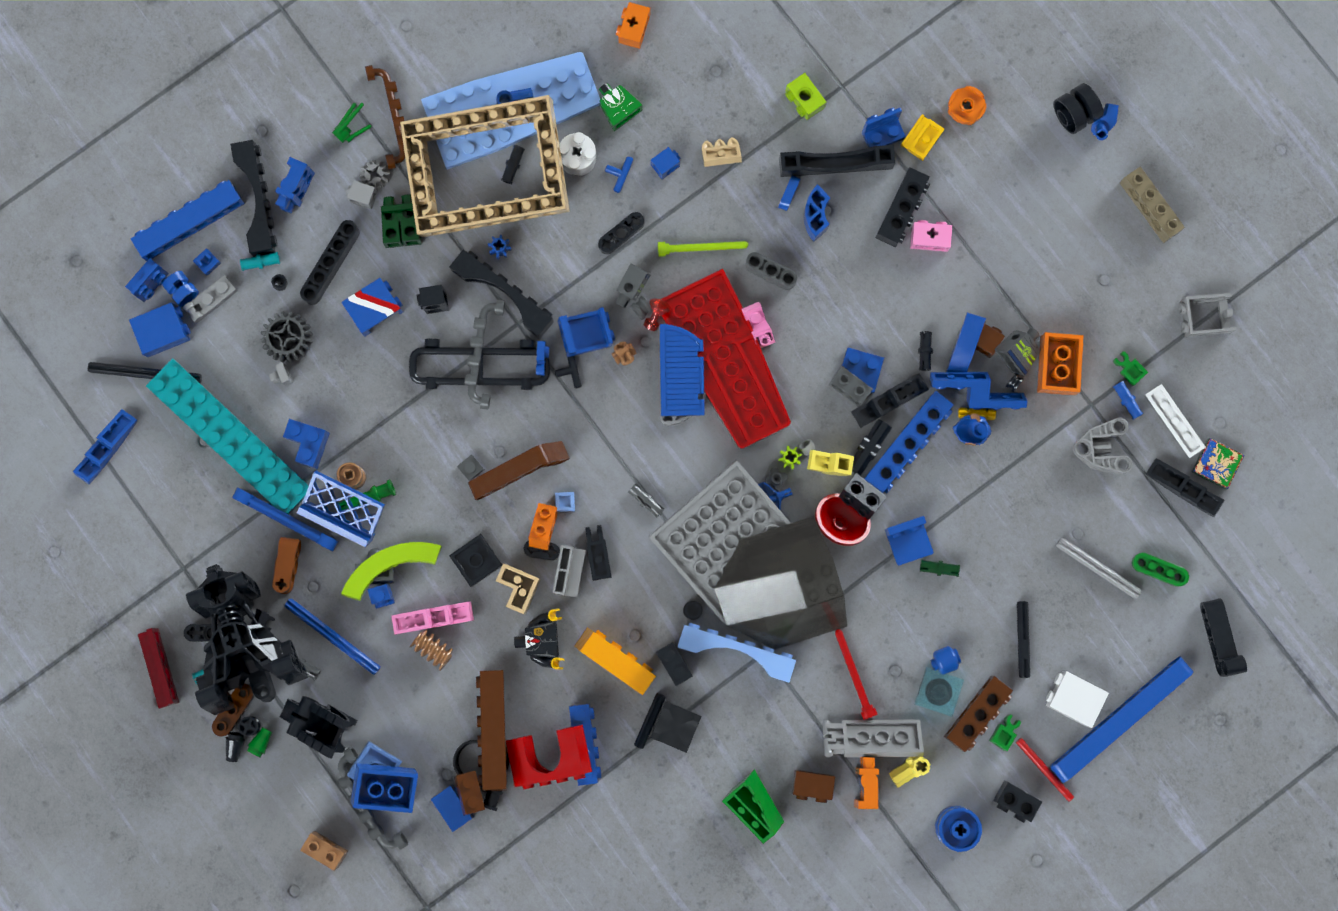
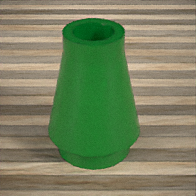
(259, 743)

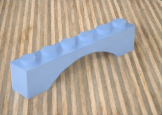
(775, 665)

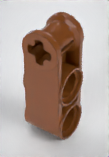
(286, 564)

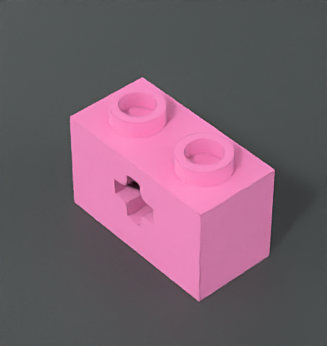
(921, 239)

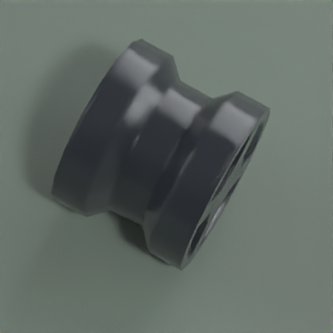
(245, 725)

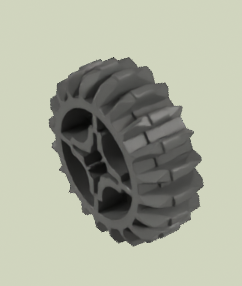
(287, 329)

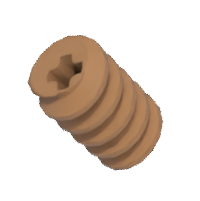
(432, 648)

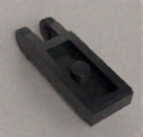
(598, 555)

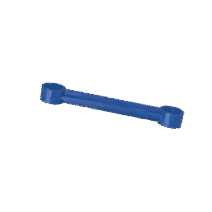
(285, 519)

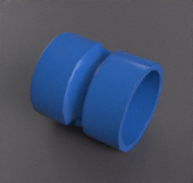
(180, 288)

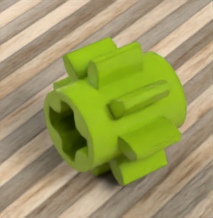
(787, 462)

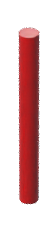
(1044, 769)

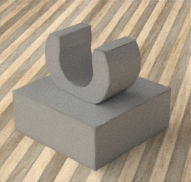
(281, 375)

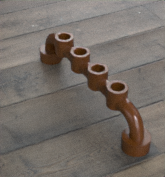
(394, 104)

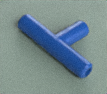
(621, 174)

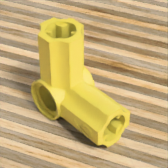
(911, 768)

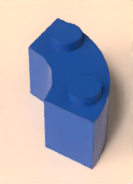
(814, 213)

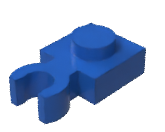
(542, 353)

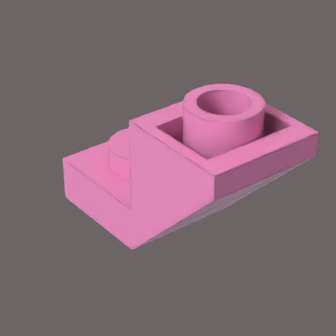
(760, 327)

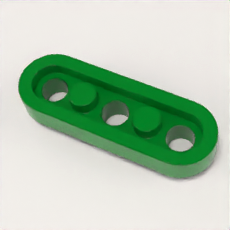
(1168, 569)

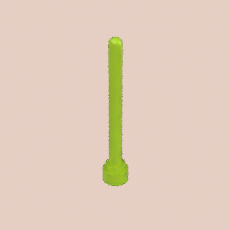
(665, 249)

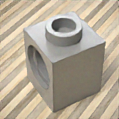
(361, 194)

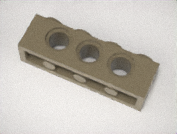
(1152, 204)

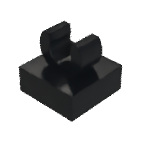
(262, 617)

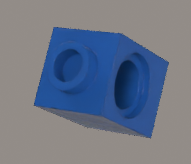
(665, 162)

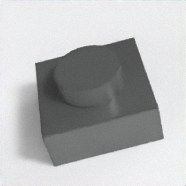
(470, 467)

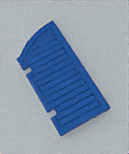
(681, 372)

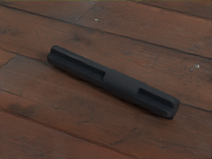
(1023, 639)

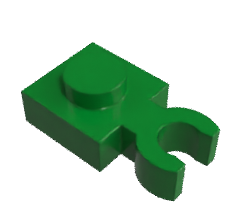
(1132, 371)
(1004, 735)

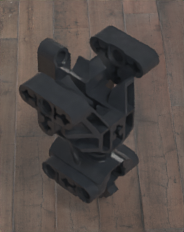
(235, 648)

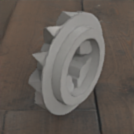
(376, 182)

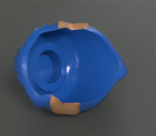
(972, 430)

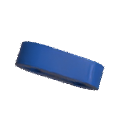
(789, 193)

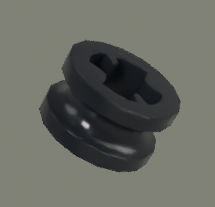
(1014, 382)

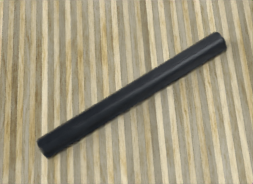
(129, 371)

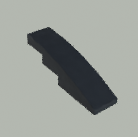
(890, 400)
(1184, 487)

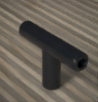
(572, 369)

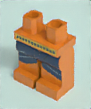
(868, 784)

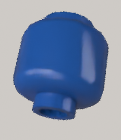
(945, 660)

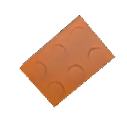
(1060, 364)

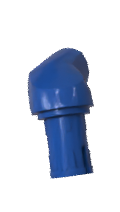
(1102, 126)

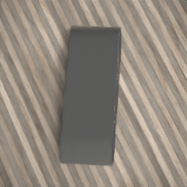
(776, 279)

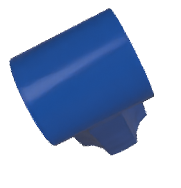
(514, 95)

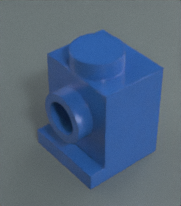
(381, 596)

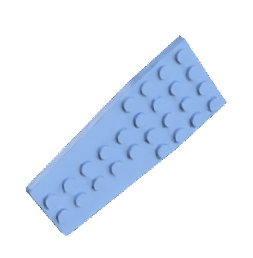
(562, 78)

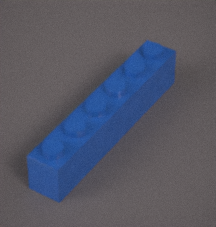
(187, 220)

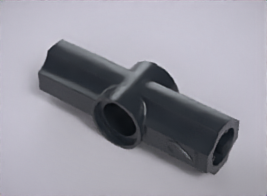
(870, 446)

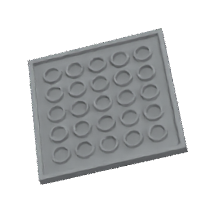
(711, 524)

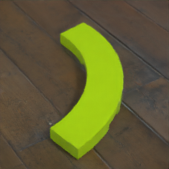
(385, 560)

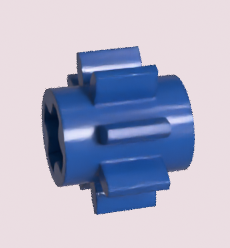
(503, 250)

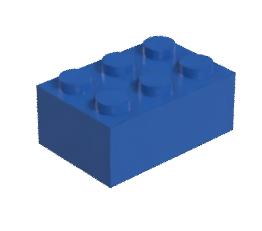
(384, 788)

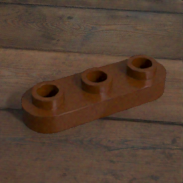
(229, 719)

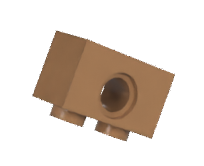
(324, 850)

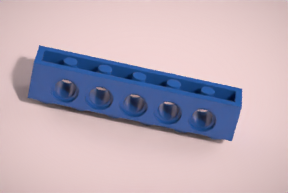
(943, 409)

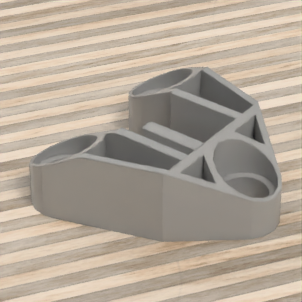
(1102, 463)

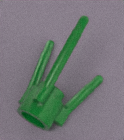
(342, 132)

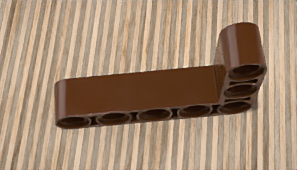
(518, 467)

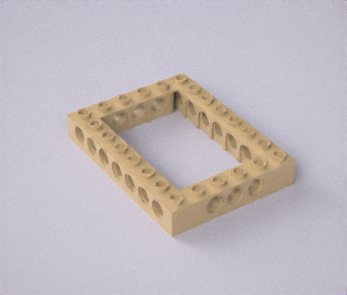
(419, 131)

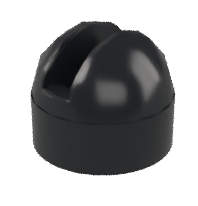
(279, 279)

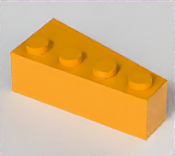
(615, 661)

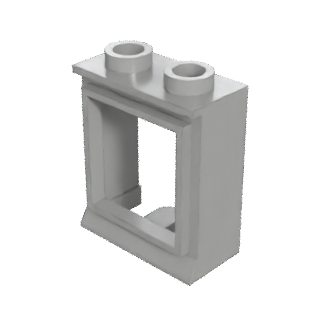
(1224, 314)

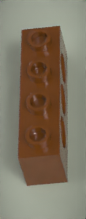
(967, 717)

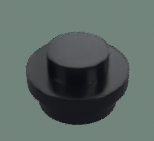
(692, 610)

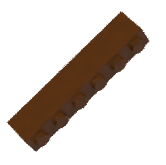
(492, 731)

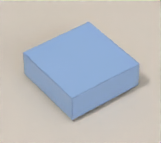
(565, 502)

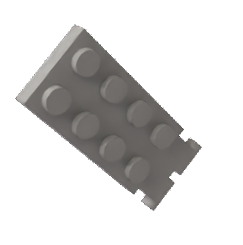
(873, 738)

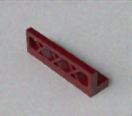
(158, 668)

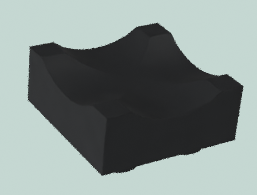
(676, 726)

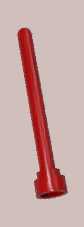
(867, 710)

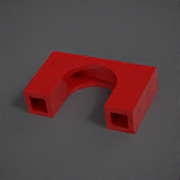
(573, 761)

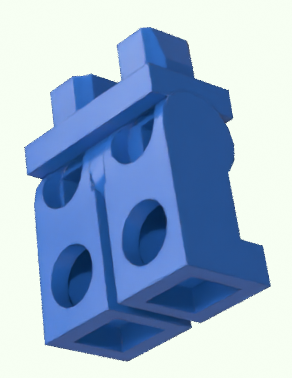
(294, 185)

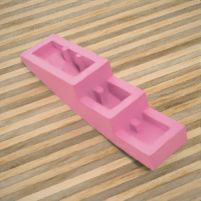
(432, 618)

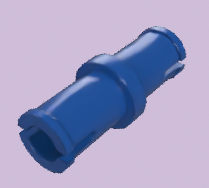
(1128, 400)

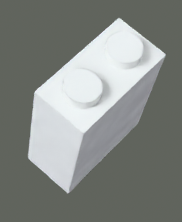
(1076, 699)

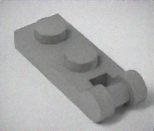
(210, 299)

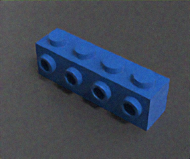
(583, 716)

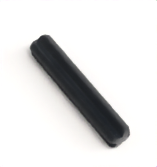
(649, 721)

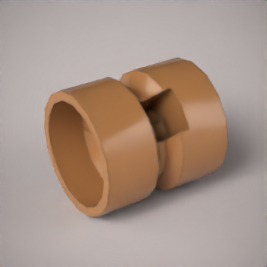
(351, 475)

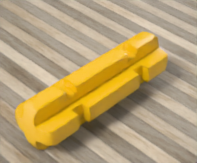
(990, 414)

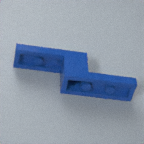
(978, 390)

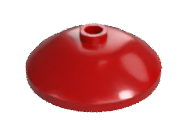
(834, 512)

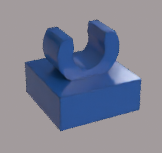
(206, 262)

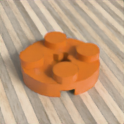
(957, 110)

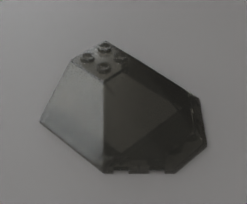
(782, 586)

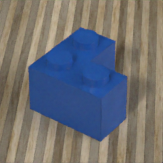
(311, 441)

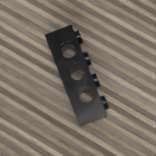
(912, 179)

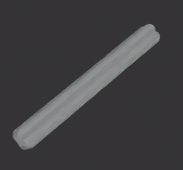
(1098, 568)

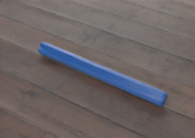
(332, 636)

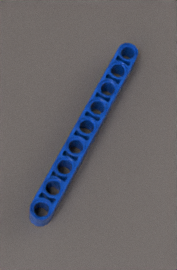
(1121, 719)

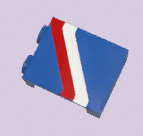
(372, 305)

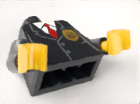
(542, 640)

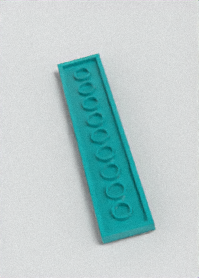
(228, 437)

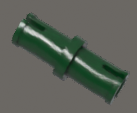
(939, 568)

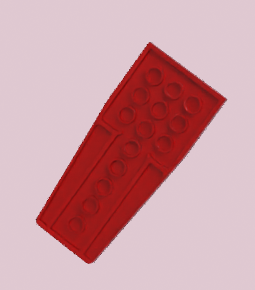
(734, 365)

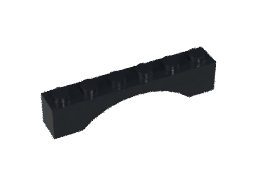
(867, 159)
(260, 235)
(471, 270)

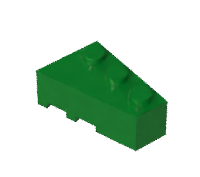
(754, 807)

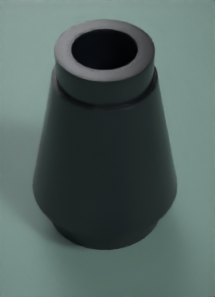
(234, 745)

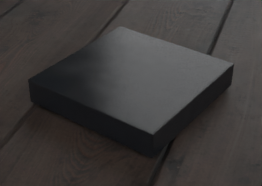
(476, 560)

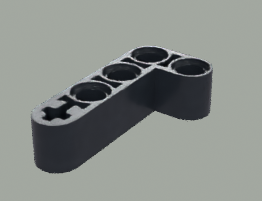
(1221, 639)

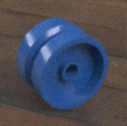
(966, 837)

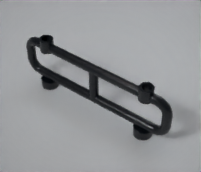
(432, 347)

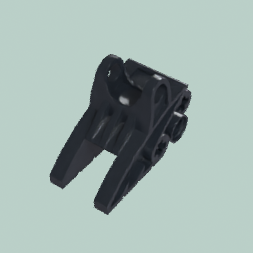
(324, 721)

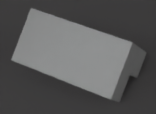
(569, 571)

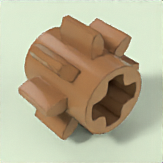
(623, 353)

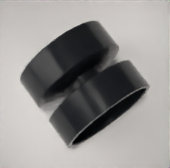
(1078, 108)

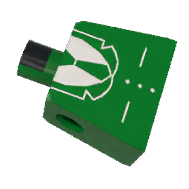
(618, 105)

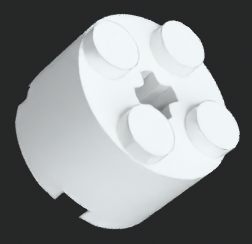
(578, 144)

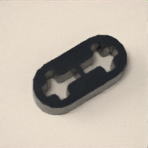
(542, 555)

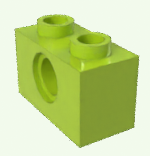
(803, 86)

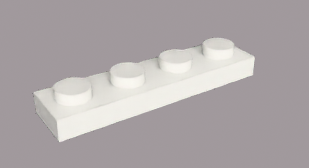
(1175, 421)

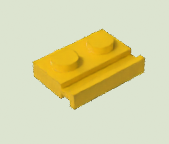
(922, 137)

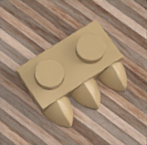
(721, 153)

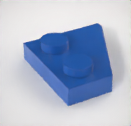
(864, 366)

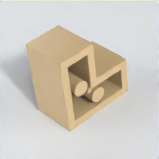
(523, 587)

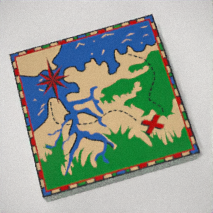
(1218, 463)

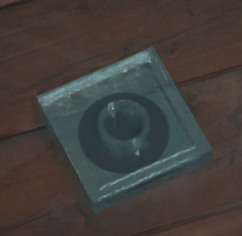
(939, 692)

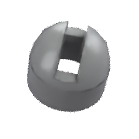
(806, 446)

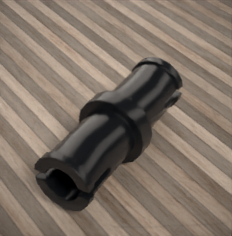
(512, 164)
(925, 351)

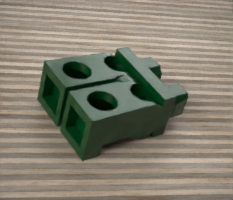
(395, 216)

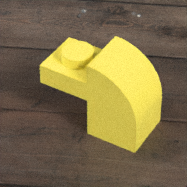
(830, 464)

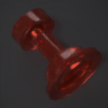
(659, 308)

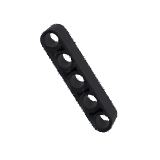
(329, 271)

